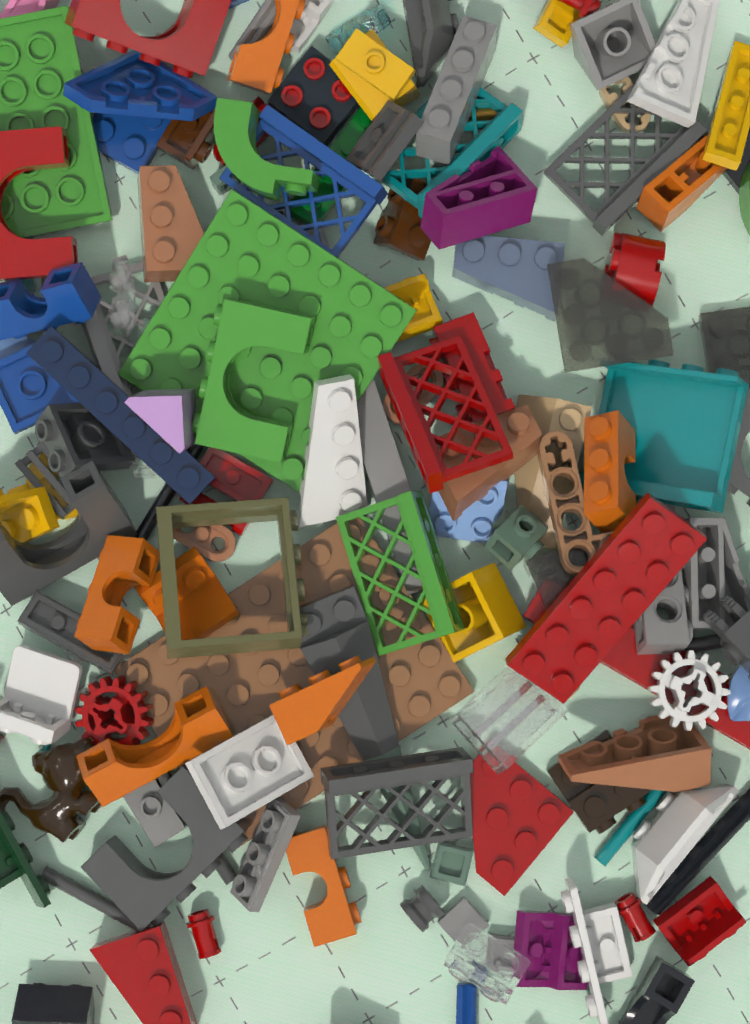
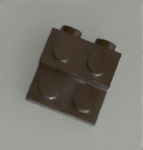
(597, 803)

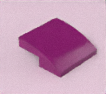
(549, 947)

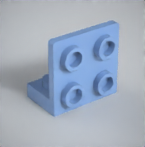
(476, 520)

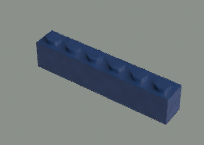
(107, 404)

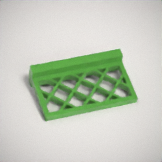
(428, 561)

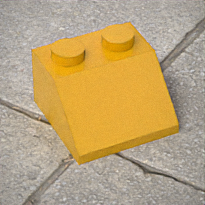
(485, 610)

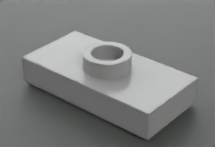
(154, 813)

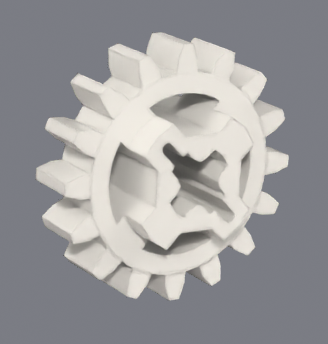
(697, 674)

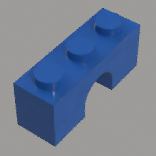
(67, 299)

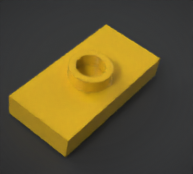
(375, 64)

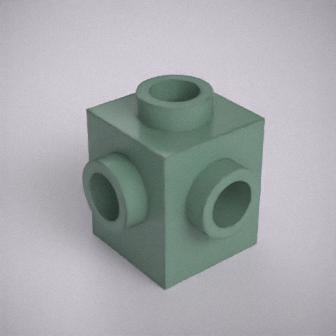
(516, 537)

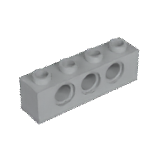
(663, 636)

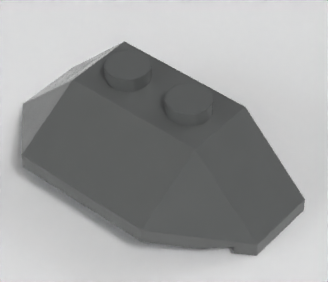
(430, 35)

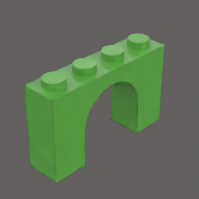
(222, 420)

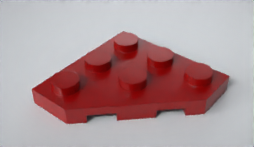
(510, 822)

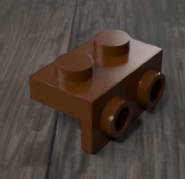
(189, 140)
(401, 224)

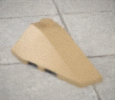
(550, 416)

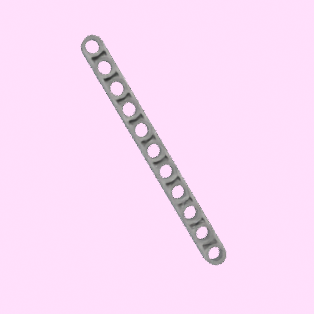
(382, 463)

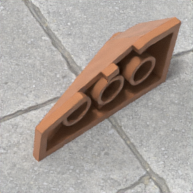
(643, 758)

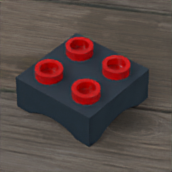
(314, 97)

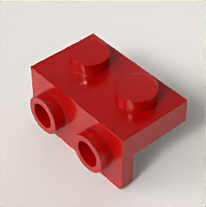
(699, 921)

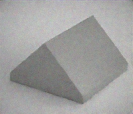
(612, 42)

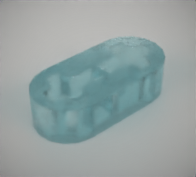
(373, 18)

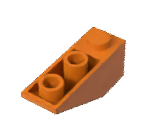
(318, 705)

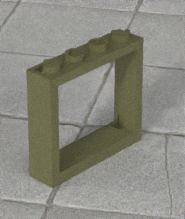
(221, 514)

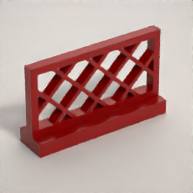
(412, 413)

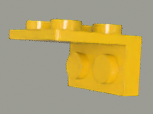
(27, 513)

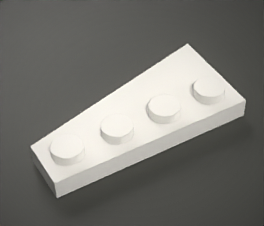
(678, 63)

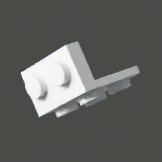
(39, 695)

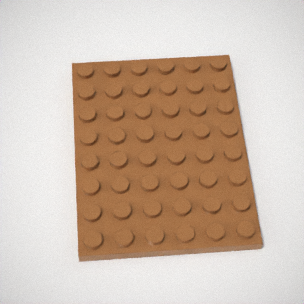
(417, 679)

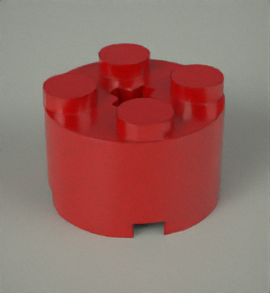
(635, 264)

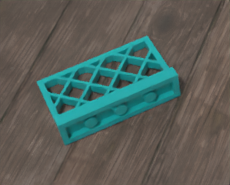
(493, 134)

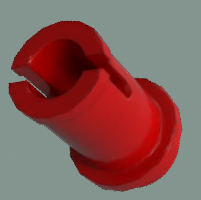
(634, 916)
(204, 933)

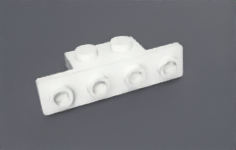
(601, 946)

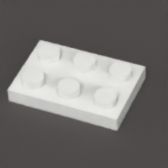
(248, 771)

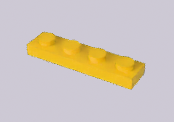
(732, 111)

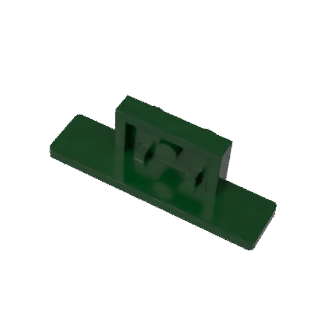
(15, 863)

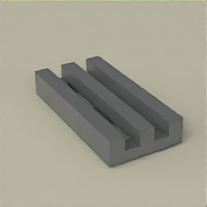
(32, 456)

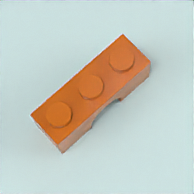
(607, 447)
(121, 566)
(334, 915)

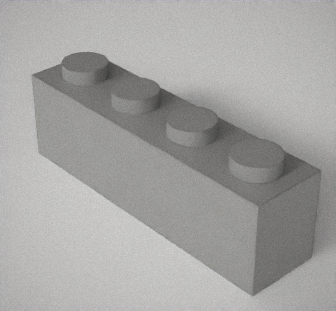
(456, 90)

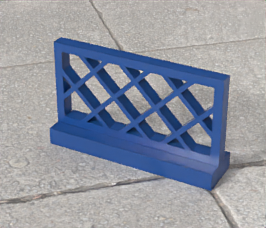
(328, 164)

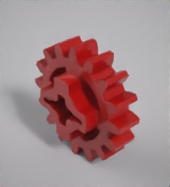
(128, 708)

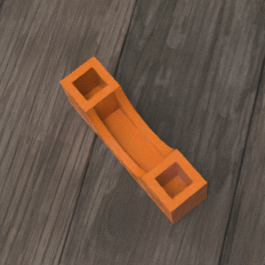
(258, 63)
(118, 769)

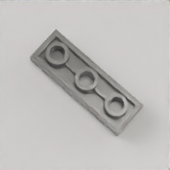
(265, 854)

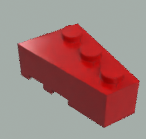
(479, 352)
(147, 975)

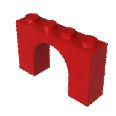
(185, 44)
(20, 153)

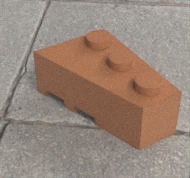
(166, 223)
(524, 439)

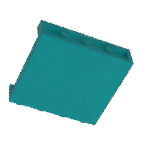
(682, 428)

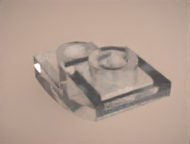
(123, 305)

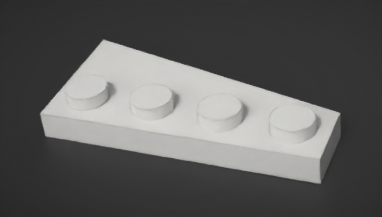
(333, 456)

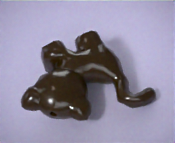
(63, 776)

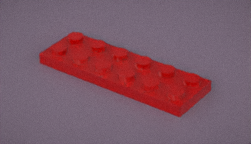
(605, 598)

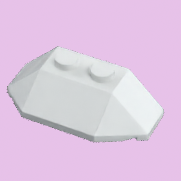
(673, 833)

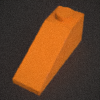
(678, 187)

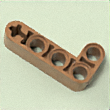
(567, 503)

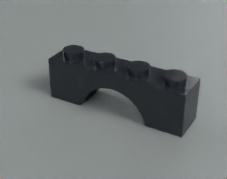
(658, 995)

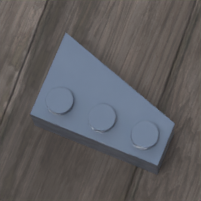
(510, 269)

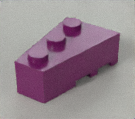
(479, 202)

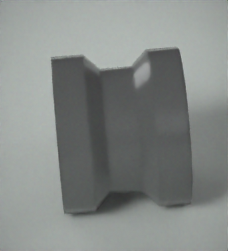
(422, 908)

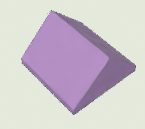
(168, 413)

